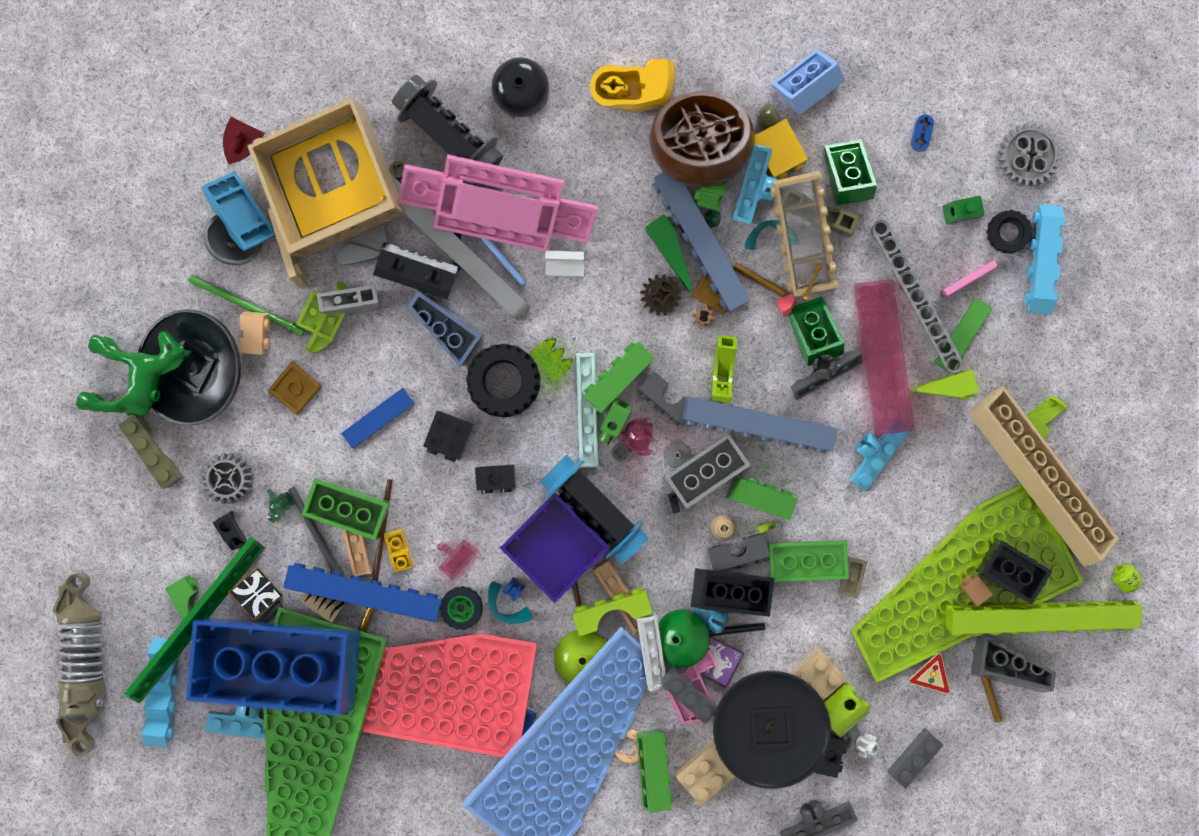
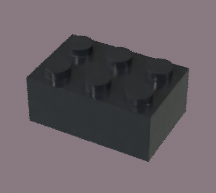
(1014, 571)

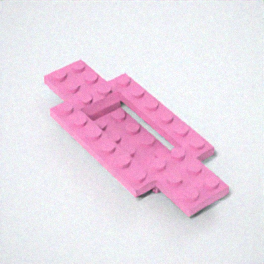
(495, 213)

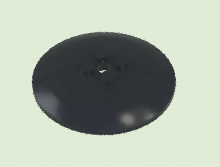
(207, 392)
(779, 756)

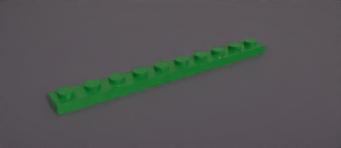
(202, 610)

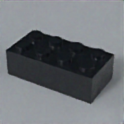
(732, 592)

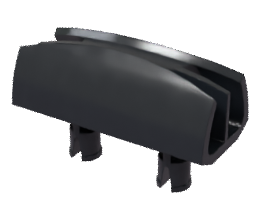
(415, 270)

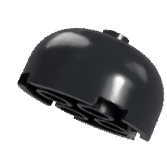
(520, 99)

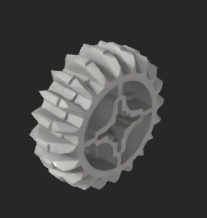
(232, 483)

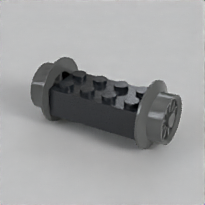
(416, 102)

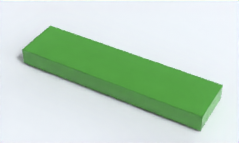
(966, 330)

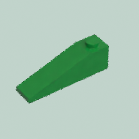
(666, 240)

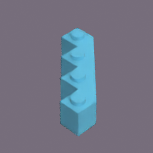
(1045, 268)
(160, 703)

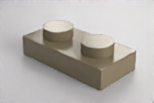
(852, 586)

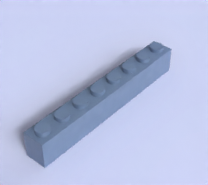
(703, 243)
(759, 423)

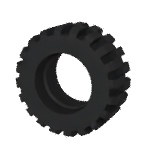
(477, 380)

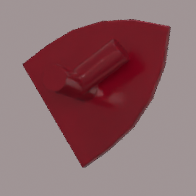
(237, 138)

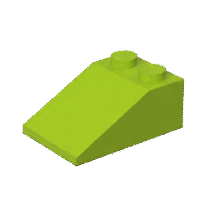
(956, 385)

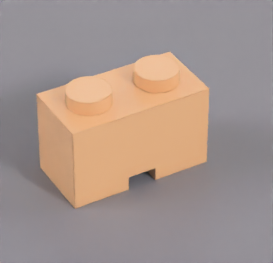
(254, 333)

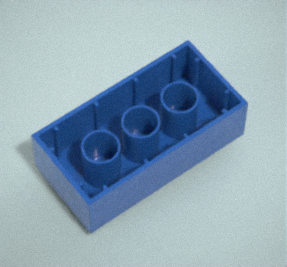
(273, 666)

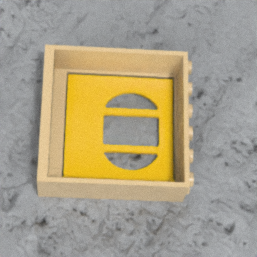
(341, 212)

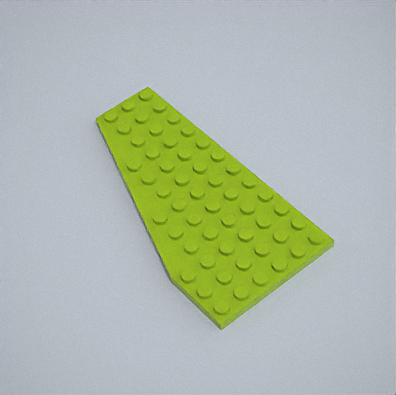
(912, 617)

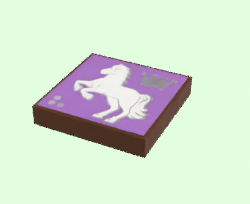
(727, 661)

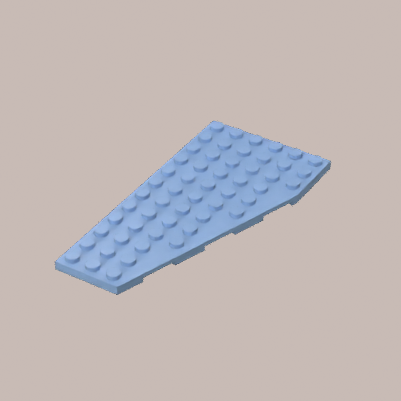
(566, 753)

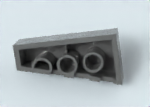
(1004, 665)

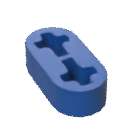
(917, 132)

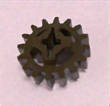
(662, 303)

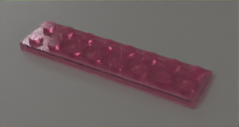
(884, 357)

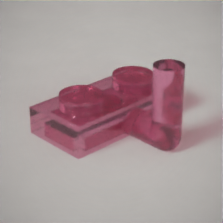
(457, 558)

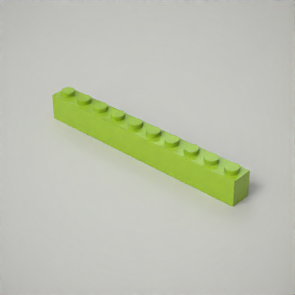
(1043, 617)

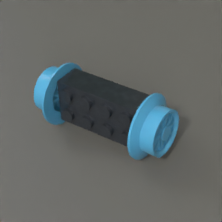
(595, 509)

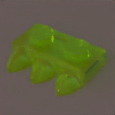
(550, 360)

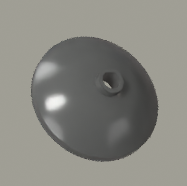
(216, 242)

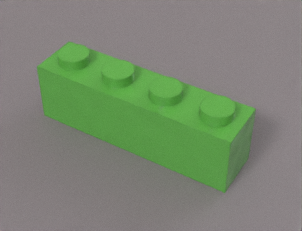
(618, 377)
(654, 771)

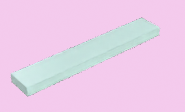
(586, 413)

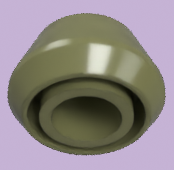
(768, 116)

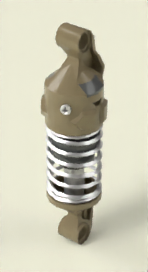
(82, 681)

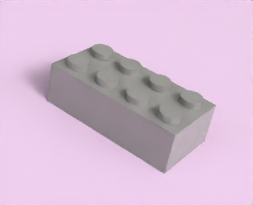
(707, 470)

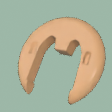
(630, 759)

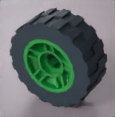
(451, 602)

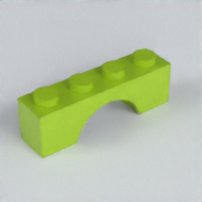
(635, 603)

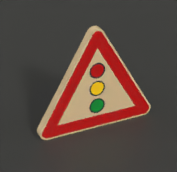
(932, 675)

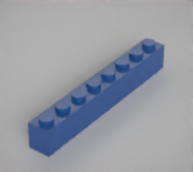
(362, 593)

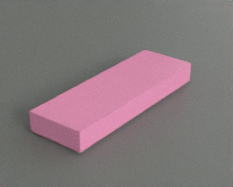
(969, 278)

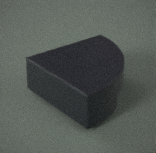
(673, 502)

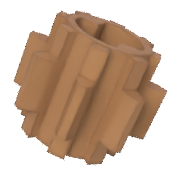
(697, 315)

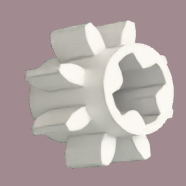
(867, 746)

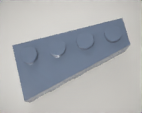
(446, 327)

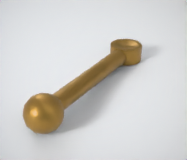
(806, 296)

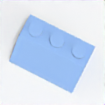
(809, 81)

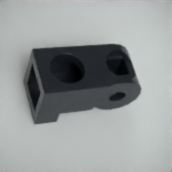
(230, 531)

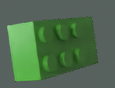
(346, 508)

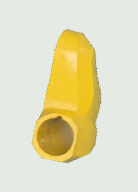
(634, 87)

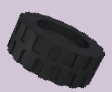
(1022, 224)

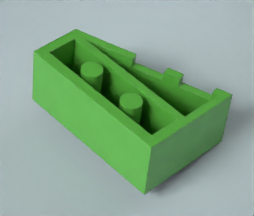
(762, 497)

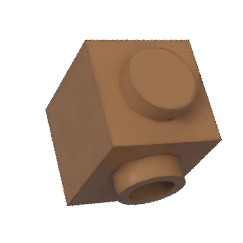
(975, 589)

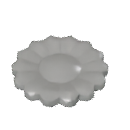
(676, 454)

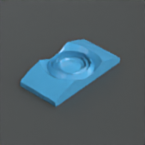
(238, 211)

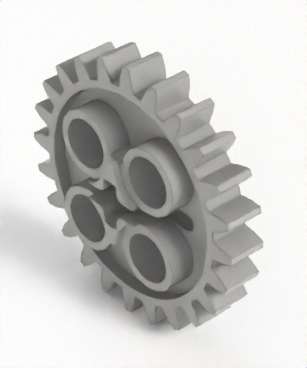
(1046, 158)

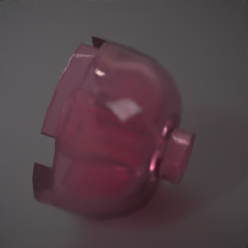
(638, 436)

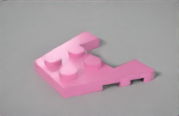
(693, 673)

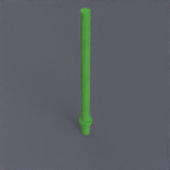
(290, 326)

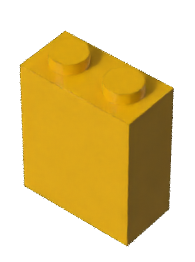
(786, 151)

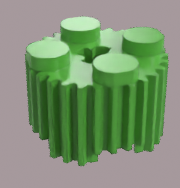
(709, 196)

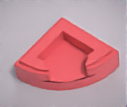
(785, 304)

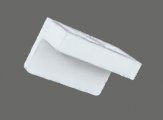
(564, 263)

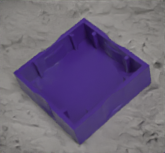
(554, 547)

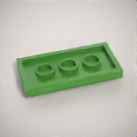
(809, 560)

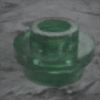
(712, 218)

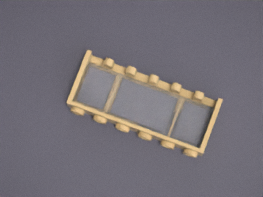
(804, 232)

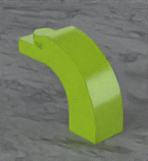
(723, 369)

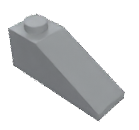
(349, 300)

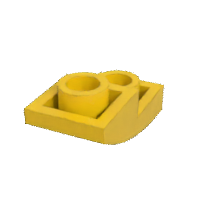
(398, 550)

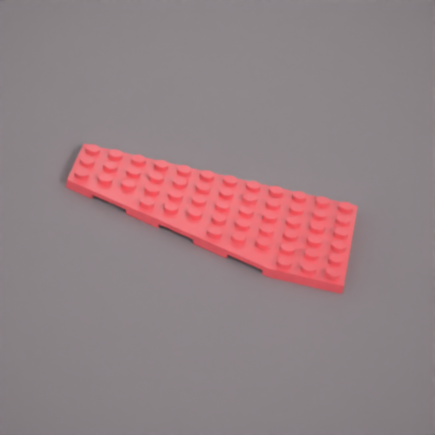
(454, 693)

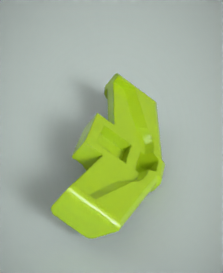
(1045, 413)

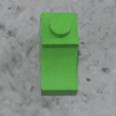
(182, 594)

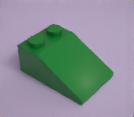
(850, 172)
(815, 330)

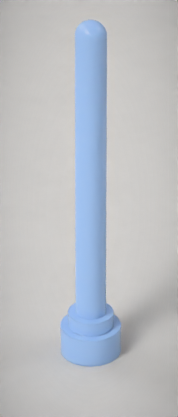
(505, 262)

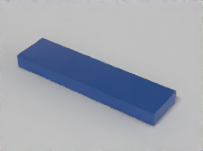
(377, 418)

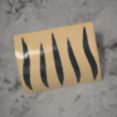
(323, 606)

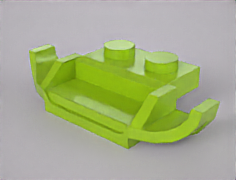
(320, 324)

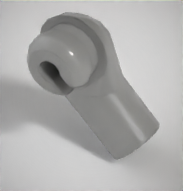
(853, 734)

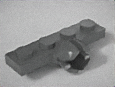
(825, 371)
(821, 822)

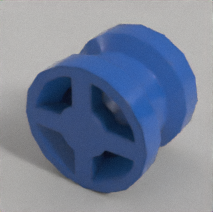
(514, 589)

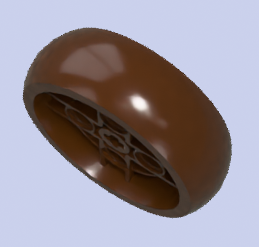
(701, 139)

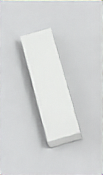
(651, 651)

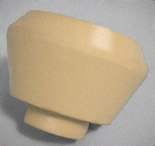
(723, 521)

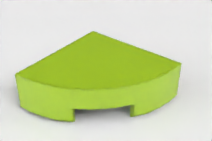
(764, 527)

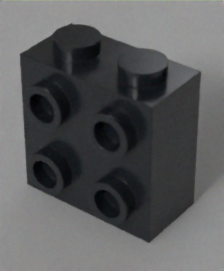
(448, 436)

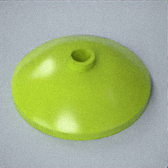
(571, 649)

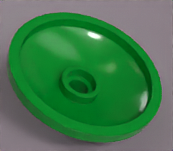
(692, 636)

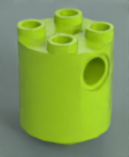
(842, 718)

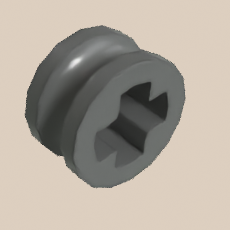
(616, 448)

